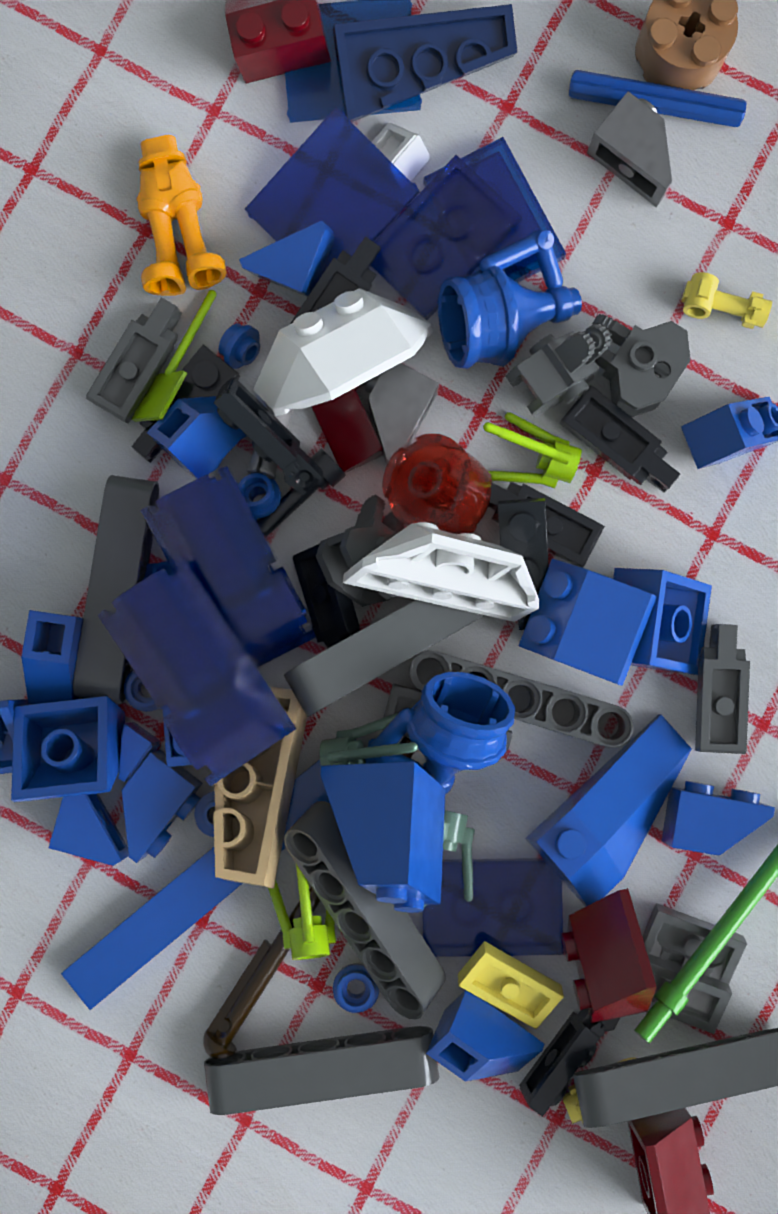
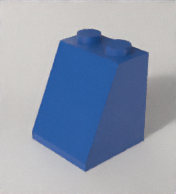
(391, 829)

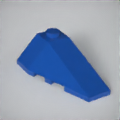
(607, 819)

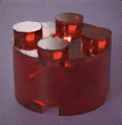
(437, 485)

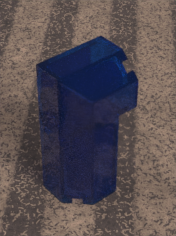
(230, 554)
(198, 669)

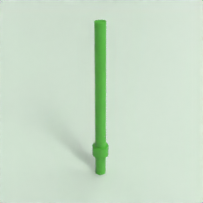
(672, 996)

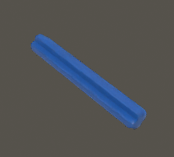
(666, 99)

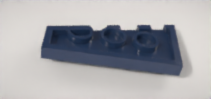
(410, 55)

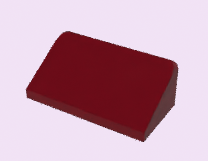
(348, 431)

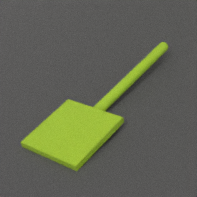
(167, 384)

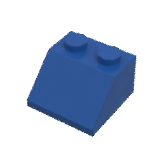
(588, 621)
(676, 622)
(66, 748)

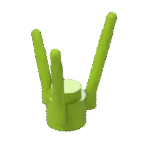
(555, 456)
(308, 937)

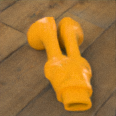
(166, 196)

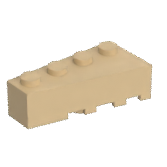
(255, 806)

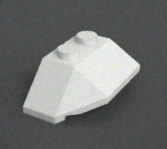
(337, 350)
(449, 572)

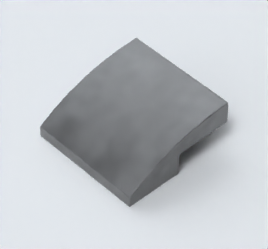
(670, 942)

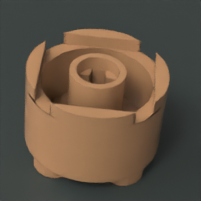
(686, 41)

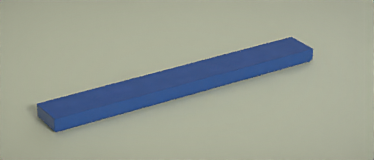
(170, 912)

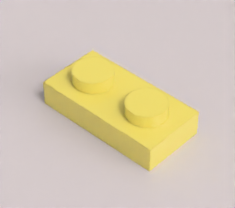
(510, 985)

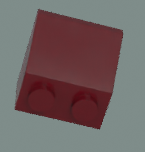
(275, 36)
(609, 959)
(670, 1163)

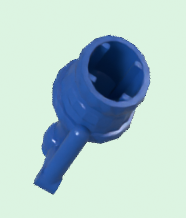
(491, 314)
(455, 724)

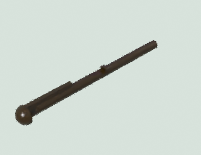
(250, 986)

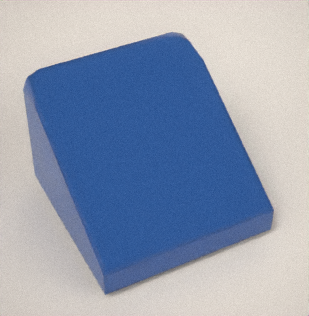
(135, 748)

